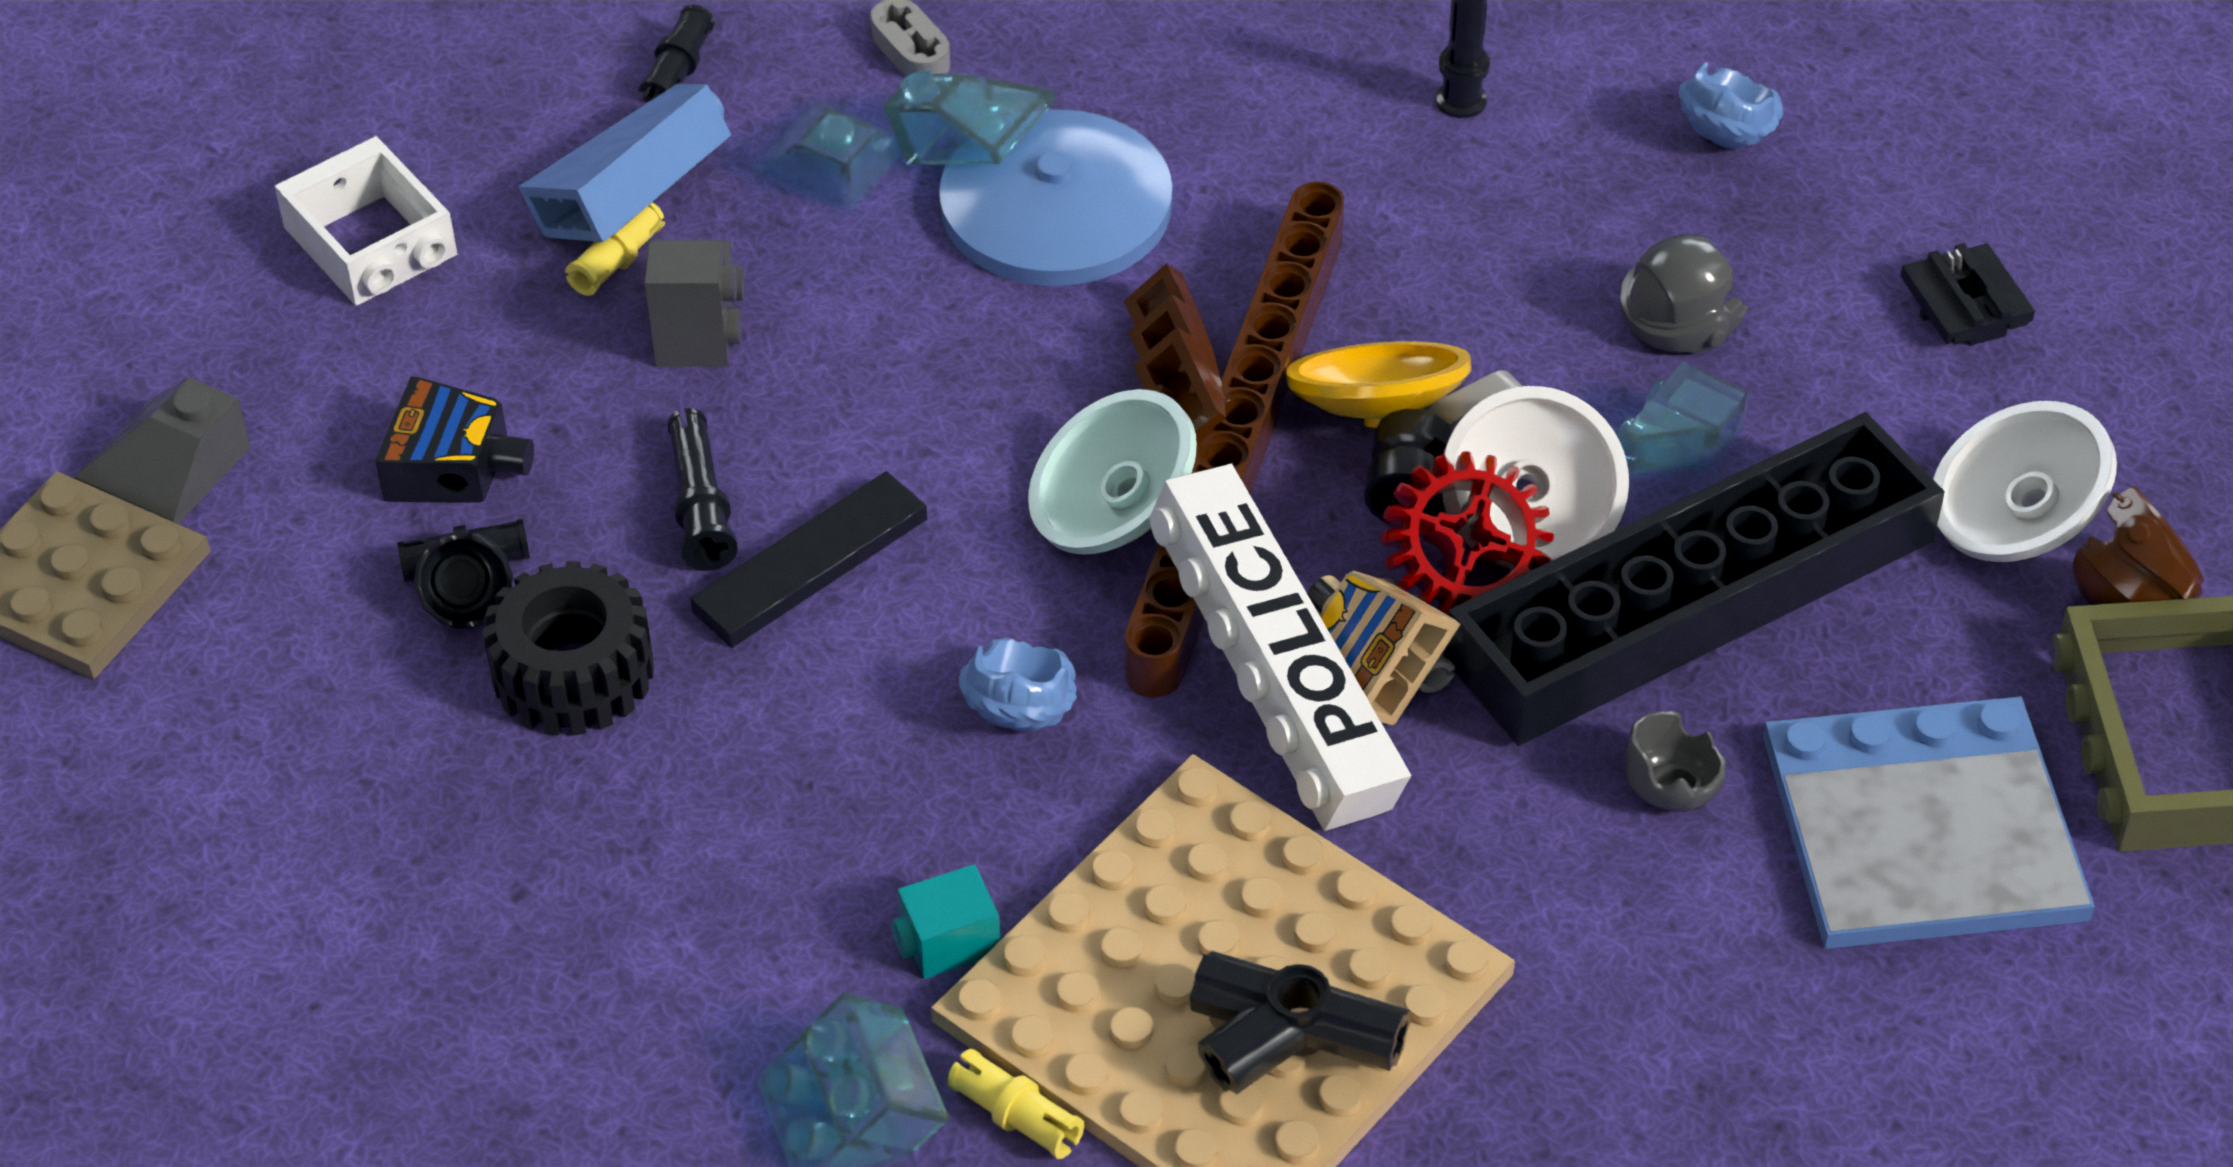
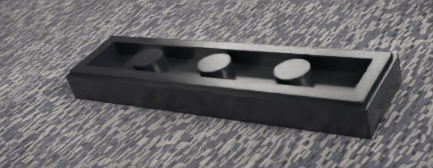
(808, 559)

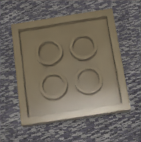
(87, 572)

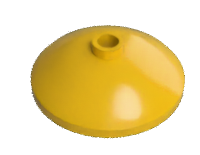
(1378, 377)

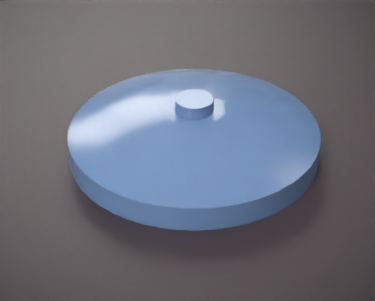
(1063, 204)

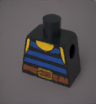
(447, 446)

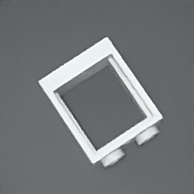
(367, 174)

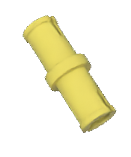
(617, 252)
(1015, 1103)

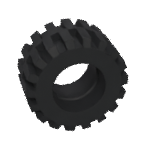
(575, 684)

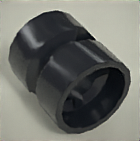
(1399, 446)

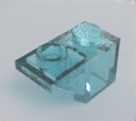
(1682, 425)

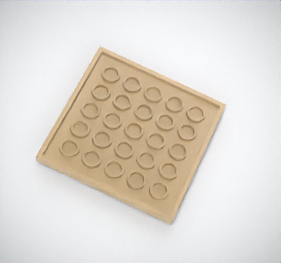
(1104, 970)

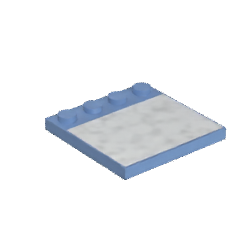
(1926, 822)

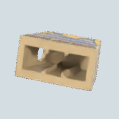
(1383, 636)

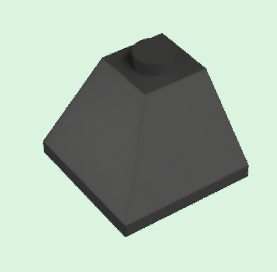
(171, 450)

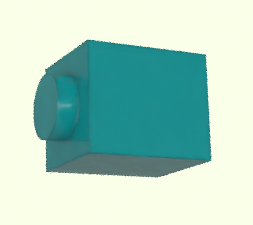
(946, 921)

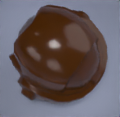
(2140, 561)

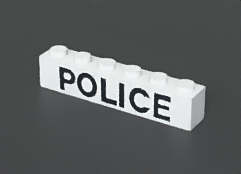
(1278, 647)

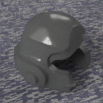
(1678, 296)

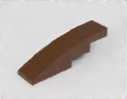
(1176, 348)

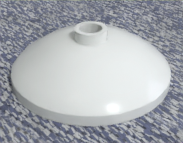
(1560, 449)
(2025, 481)

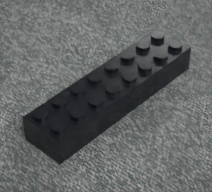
(1692, 577)

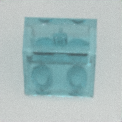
(852, 1089)

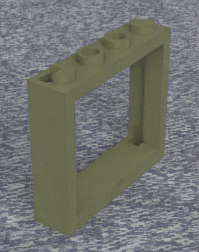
(2085, 633)

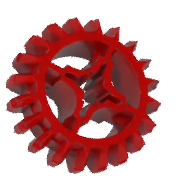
(1439, 530)

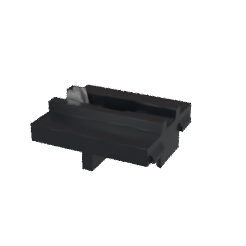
(1943, 288)

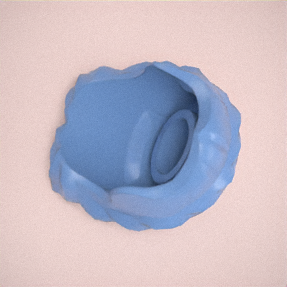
(1729, 107)
(1019, 685)

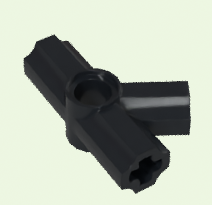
(1264, 1031)

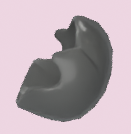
(1672, 765)

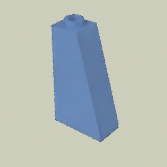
(627, 165)

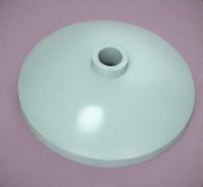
(1108, 470)

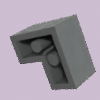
(691, 302)

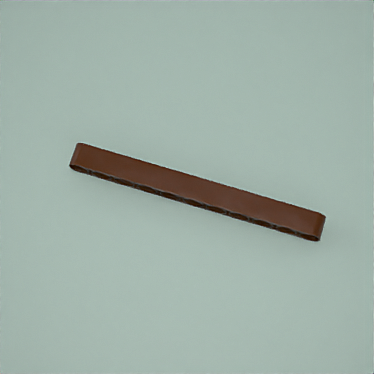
(1254, 391)

